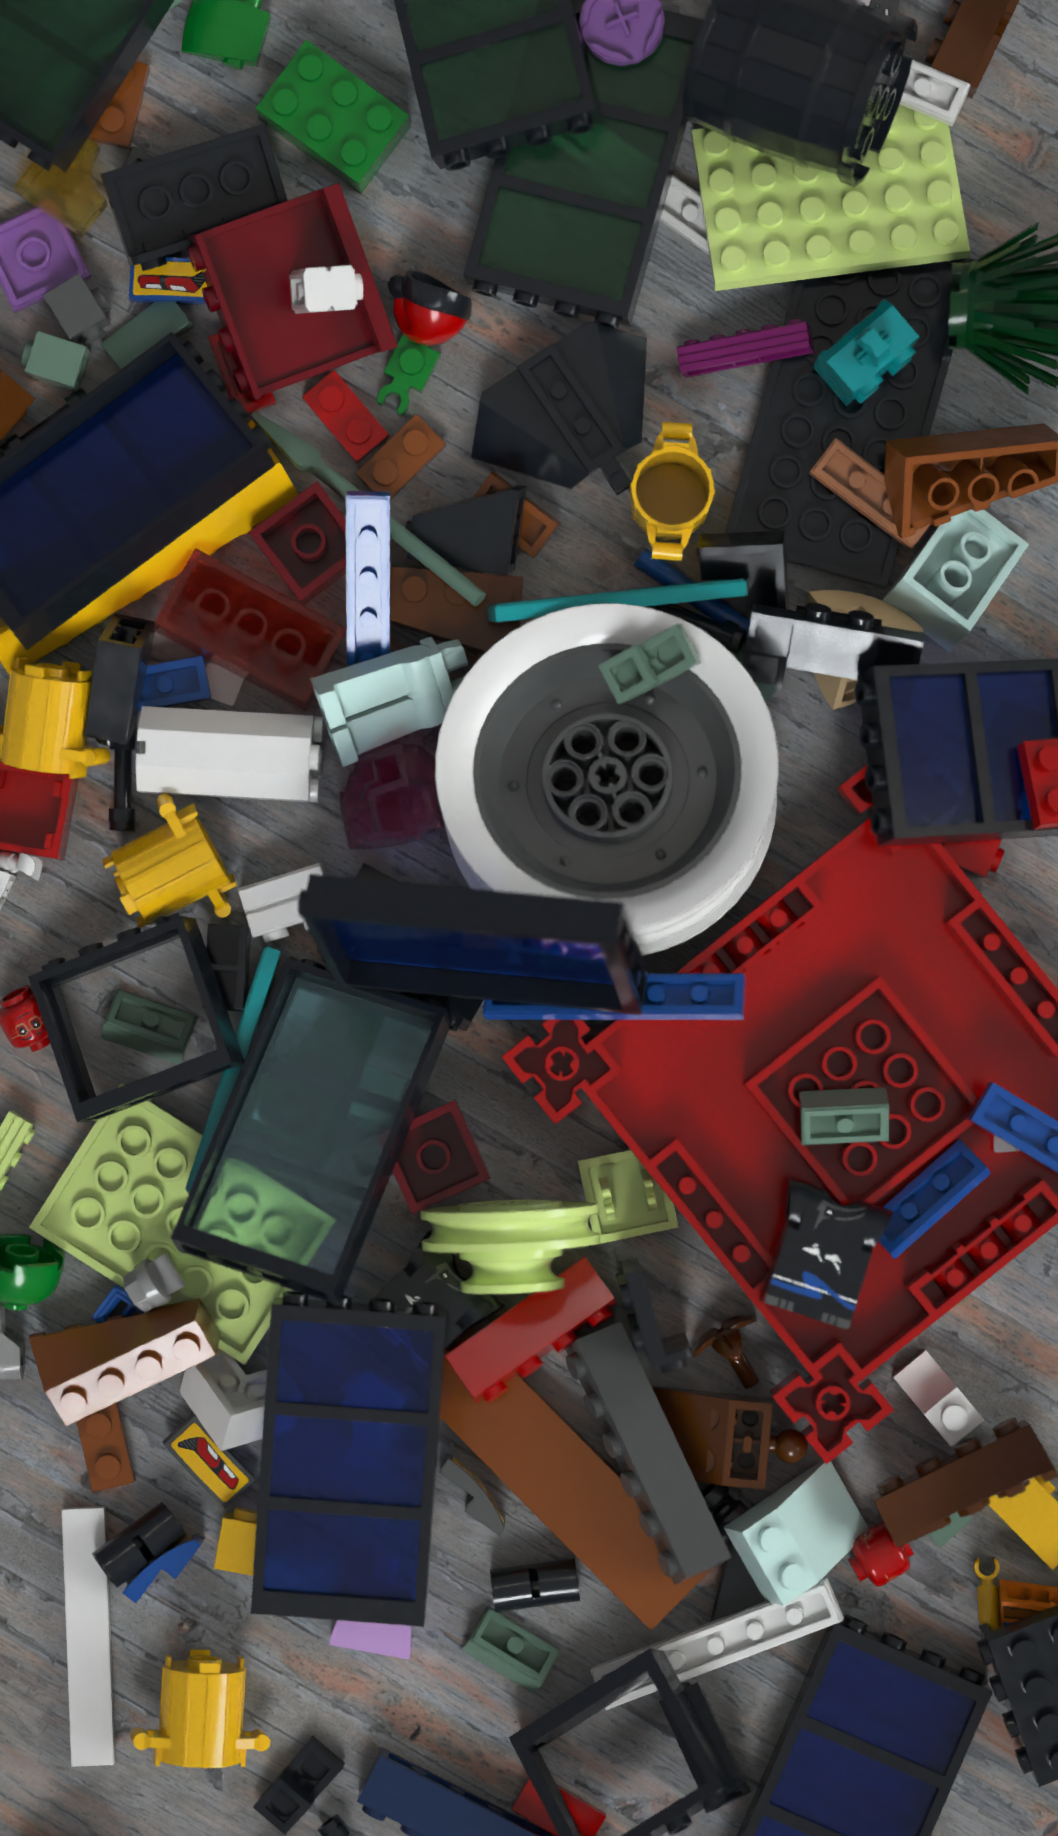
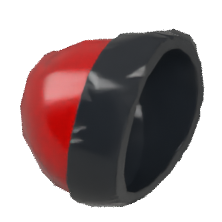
(428, 308)

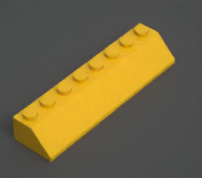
(220, 527)

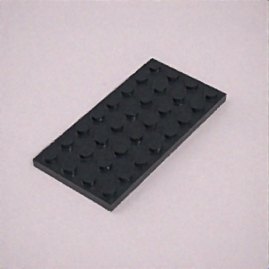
(805, 415)

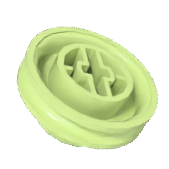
(510, 1240)

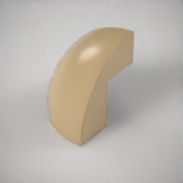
(838, 690)

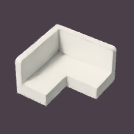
(226, 1400)

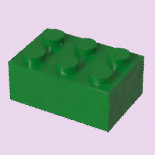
(333, 116)

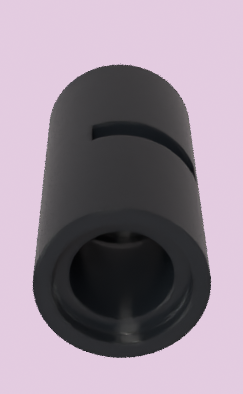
(139, 1544)
(535, 1585)

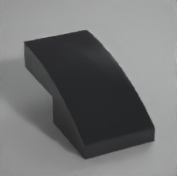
(299, 1785)

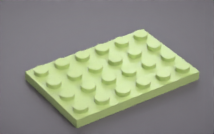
(801, 223)
(123, 1205)

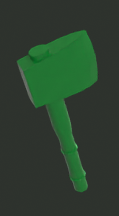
(226, 31)

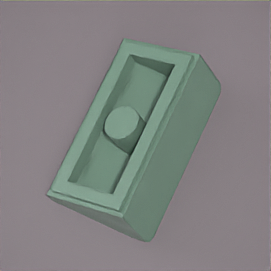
(146, 331)
(148, 1026)
(844, 1116)
(511, 1650)

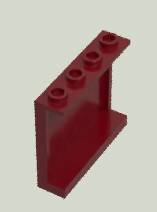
(249, 288)

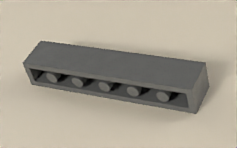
(647, 1453)

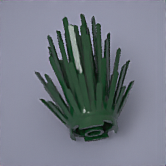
(1009, 309)

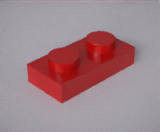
(345, 416)
(1040, 777)

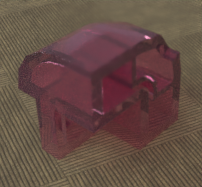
(391, 798)

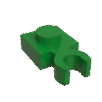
(409, 368)

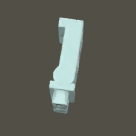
(388, 696)

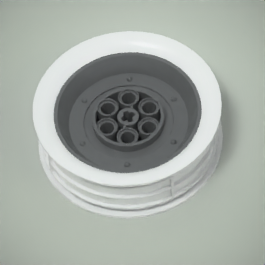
(516, 735)

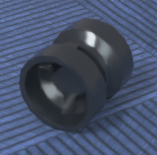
(722, 1511)

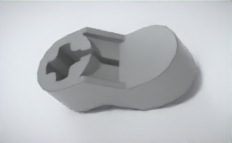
(11, 1352)

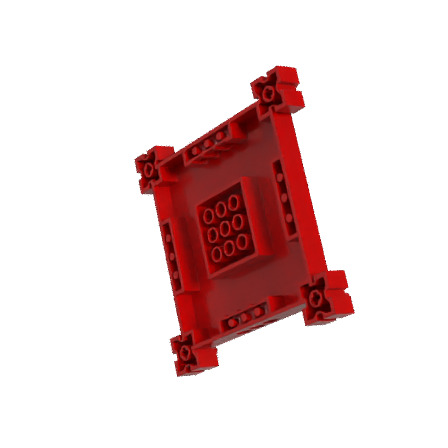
(855, 979)

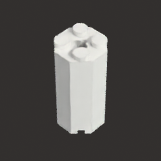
(229, 754)

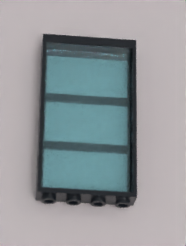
(312, 1131)

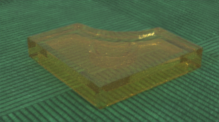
(66, 195)

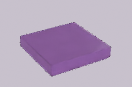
(36, 257)

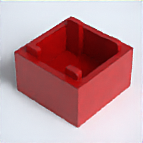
(35, 811)

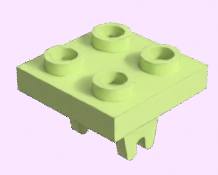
(626, 1197)

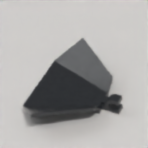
(567, 409)

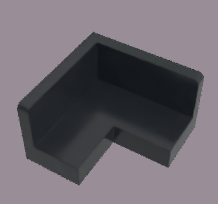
(751, 556)

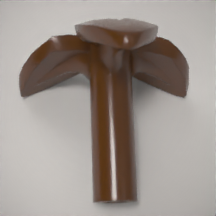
(728, 1344)

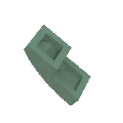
(649, 664)

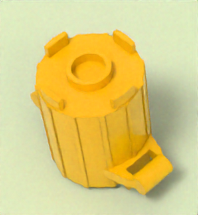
(671, 491)
(49, 719)
(170, 867)
(201, 1714)

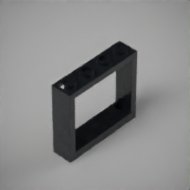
(94, 957)
(648, 1665)

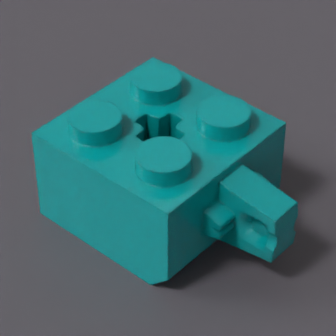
(866, 353)

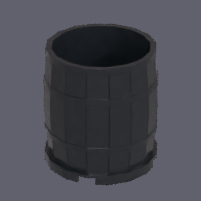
(800, 79)

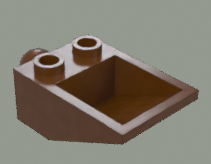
(714, 1435)

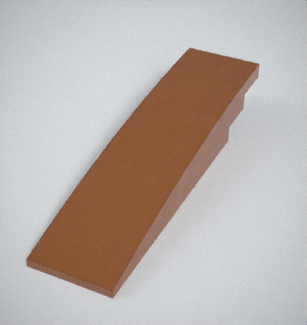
(565, 1488)

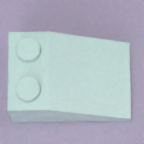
(956, 575)
(797, 1533)

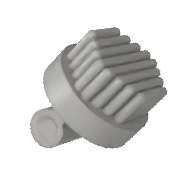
(152, 1282)

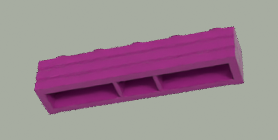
(745, 348)

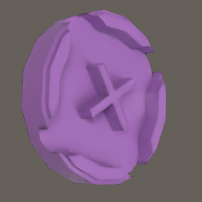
(622, 29)

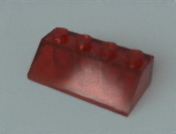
(249, 629)

